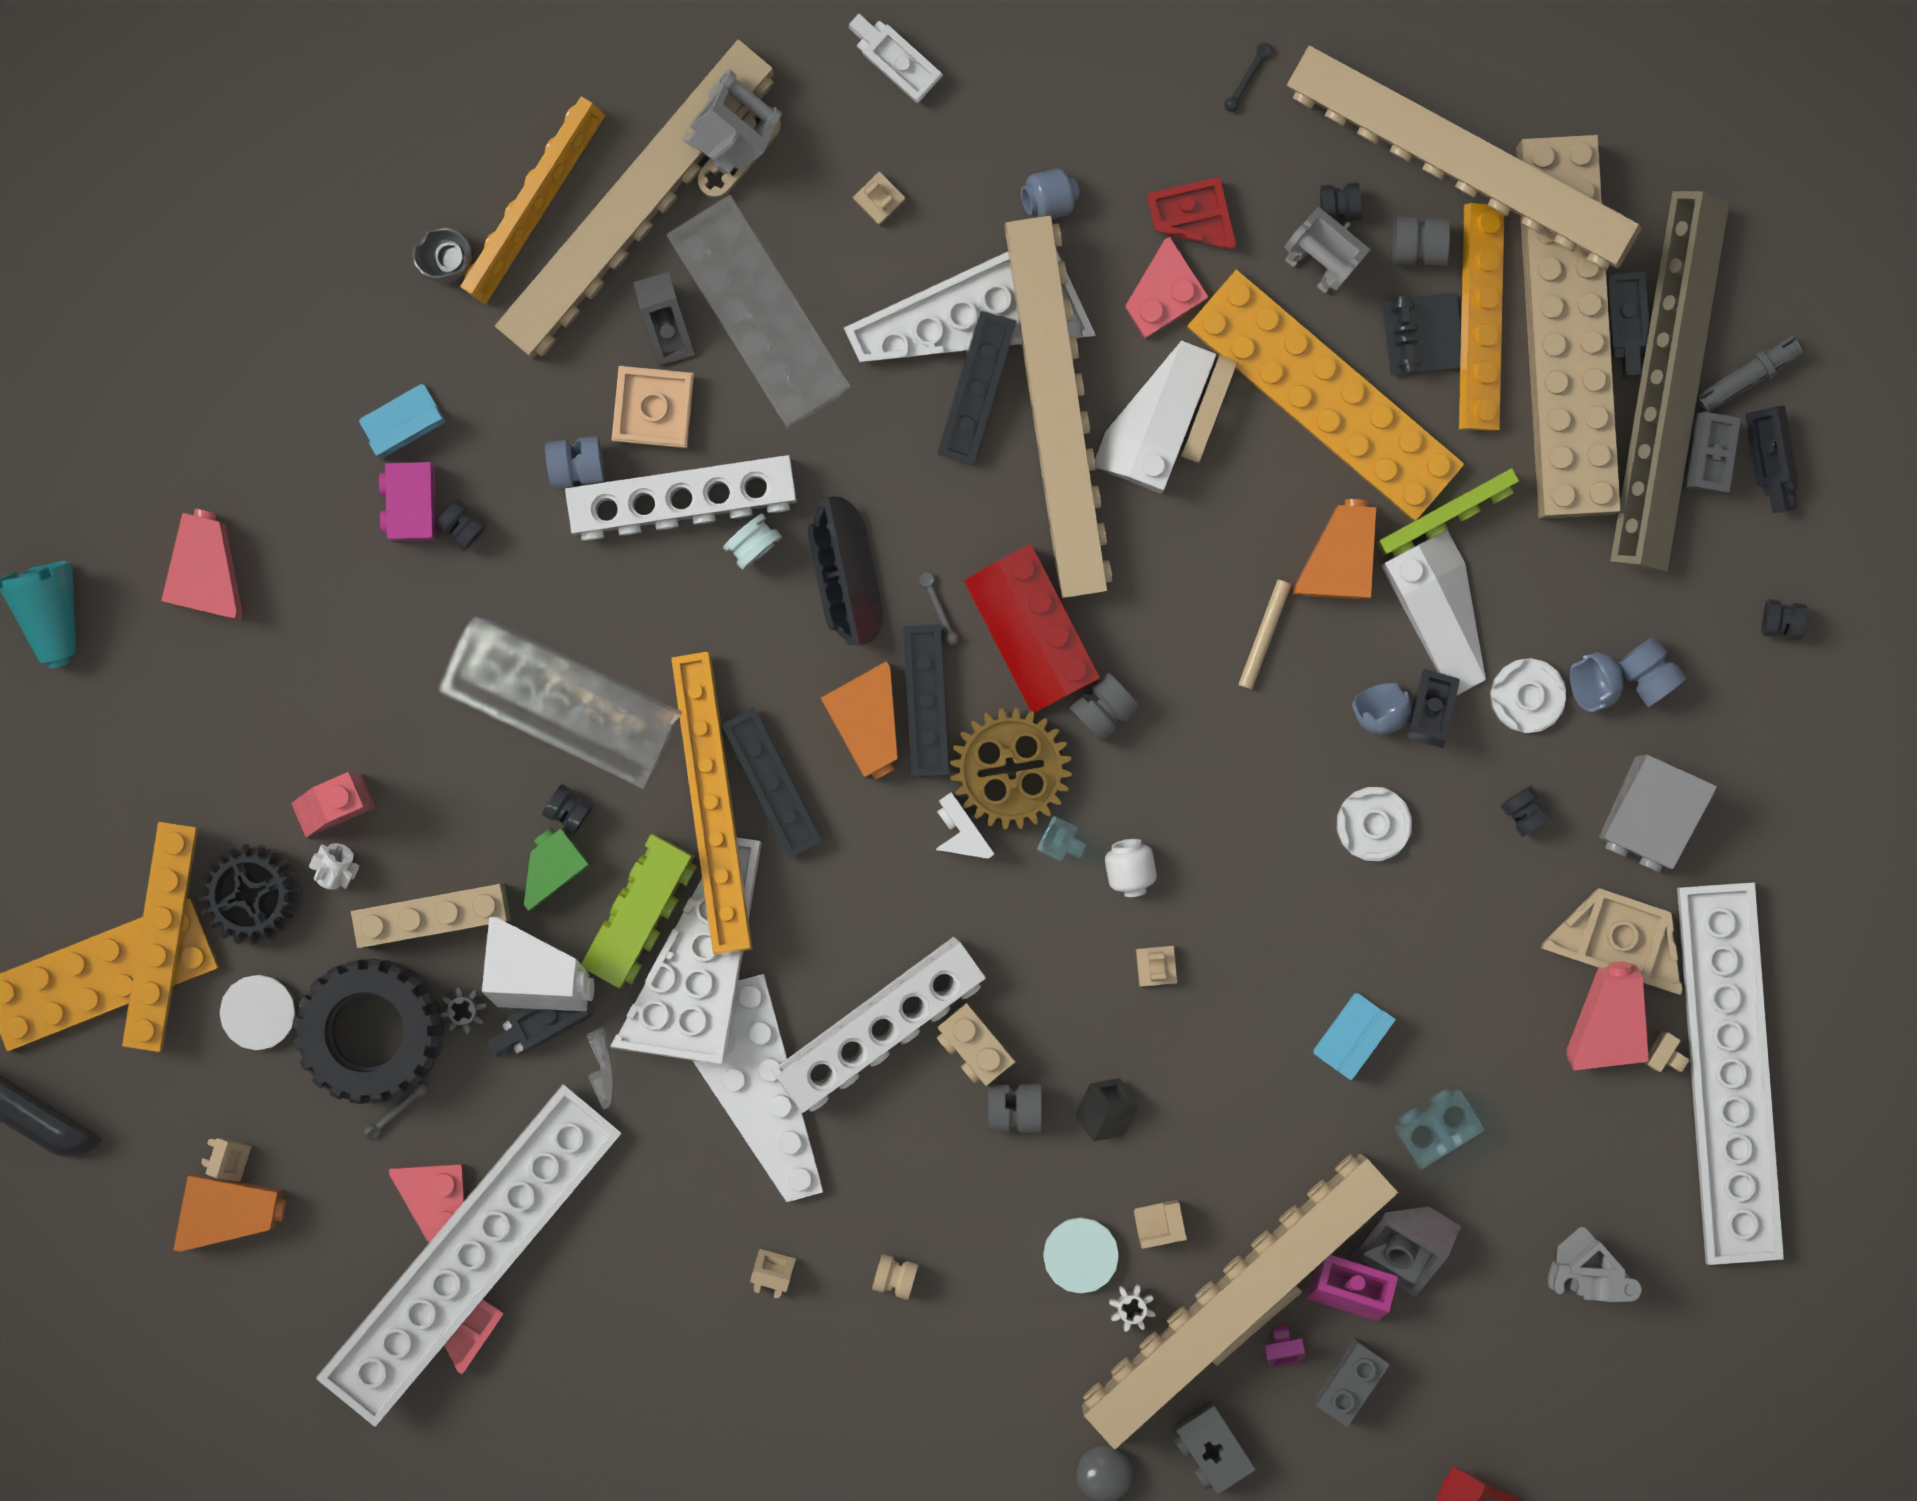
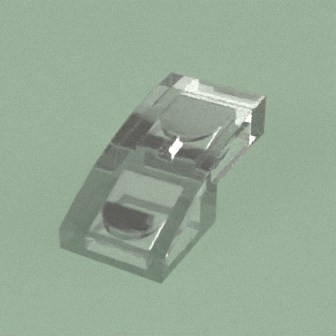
(603, 1079)

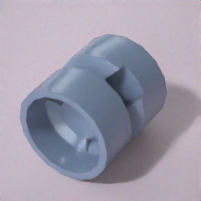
(574, 462)
(1651, 671)

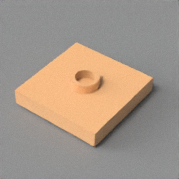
(652, 407)

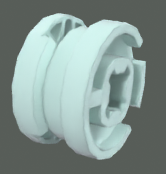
(752, 541)

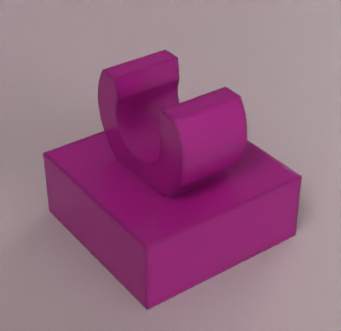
(1283, 1350)

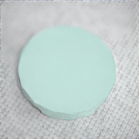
(1080, 1255)

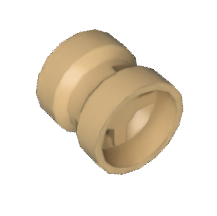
(893, 1276)

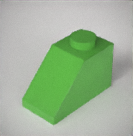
(552, 866)

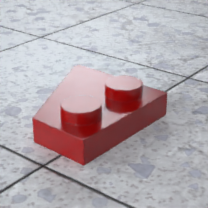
(1193, 213)

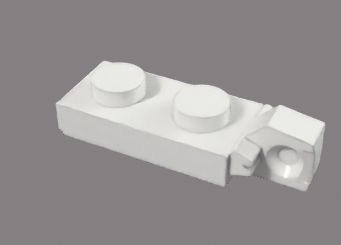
(895, 58)

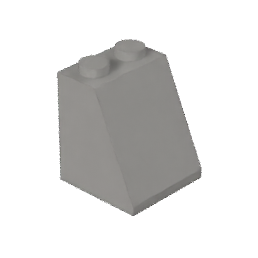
(1655, 813)

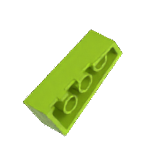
(638, 911)

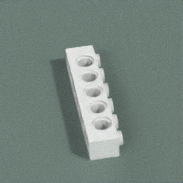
(585, 500)
(857, 1026)

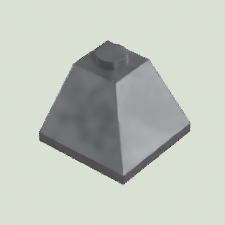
(1408, 1246)

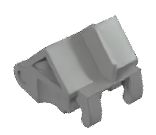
(724, 134)
(1329, 245)
(1591, 1269)

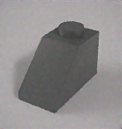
(663, 318)

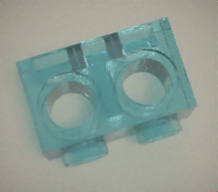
(1443, 1137)

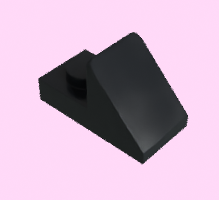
(1433, 708)

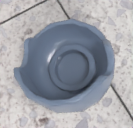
(1596, 681)
(1382, 708)

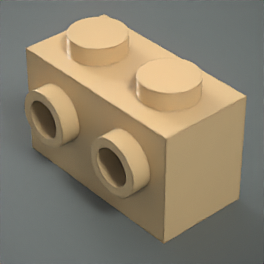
(975, 1043)

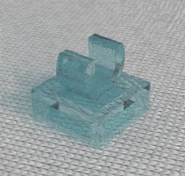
(1059, 840)

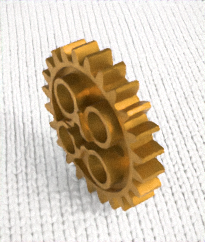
(1005, 733)

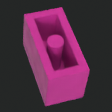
(409, 501)
(1352, 1288)

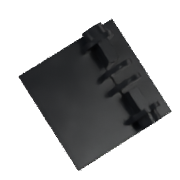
(1422, 333)

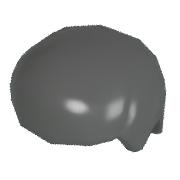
(443, 255)
(1104, 1473)

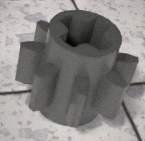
(452, 1012)

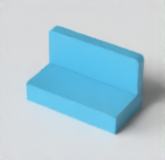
(401, 421)
(1353, 1036)

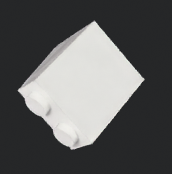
(532, 973)

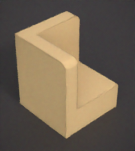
(1159, 1224)

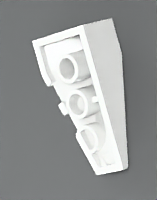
(1152, 426)
(1438, 602)

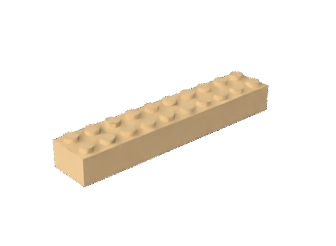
(1569, 349)
(1237, 1300)

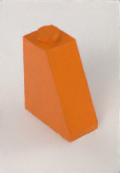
(1343, 555)
(867, 720)
(225, 1210)

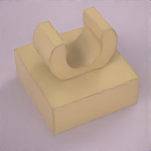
(879, 198)
(1156, 966)
(1664, 1053)
(227, 1159)
(772, 1271)

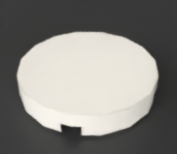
(1528, 695)
(1374, 823)
(258, 1012)

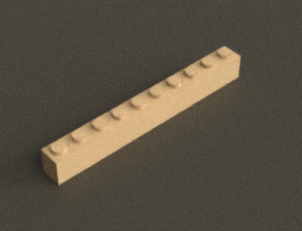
(1463, 157)
(624, 213)
(1056, 406)

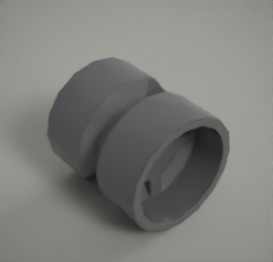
(1424, 241)
(1104, 707)
(1028, 1108)

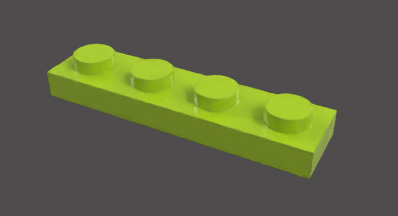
(1463, 507)

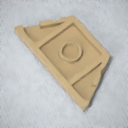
(1620, 929)

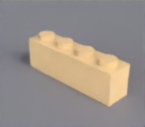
(430, 915)

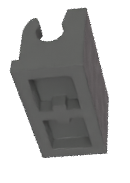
(1711, 452)

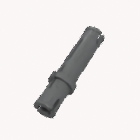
(1761, 367)

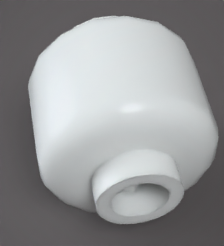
(1130, 867)

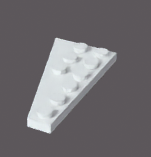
(946, 315)
(690, 990)
(756, 1097)

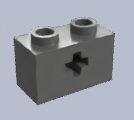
(1350, 1382)
(1210, 1426)

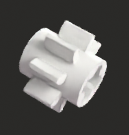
(334, 866)
(1126, 1298)

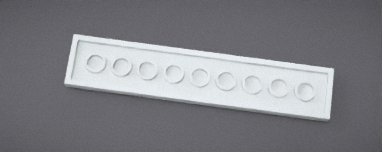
(1730, 1073)
(468, 1255)

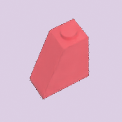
(203, 568)
(332, 803)
(1611, 1021)

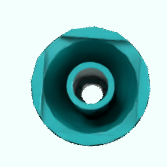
(44, 610)

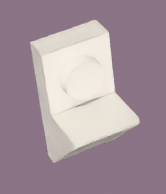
(969, 839)

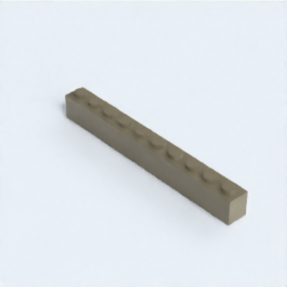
(1670, 380)

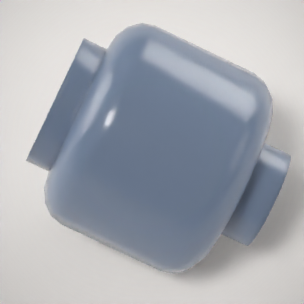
(1049, 194)

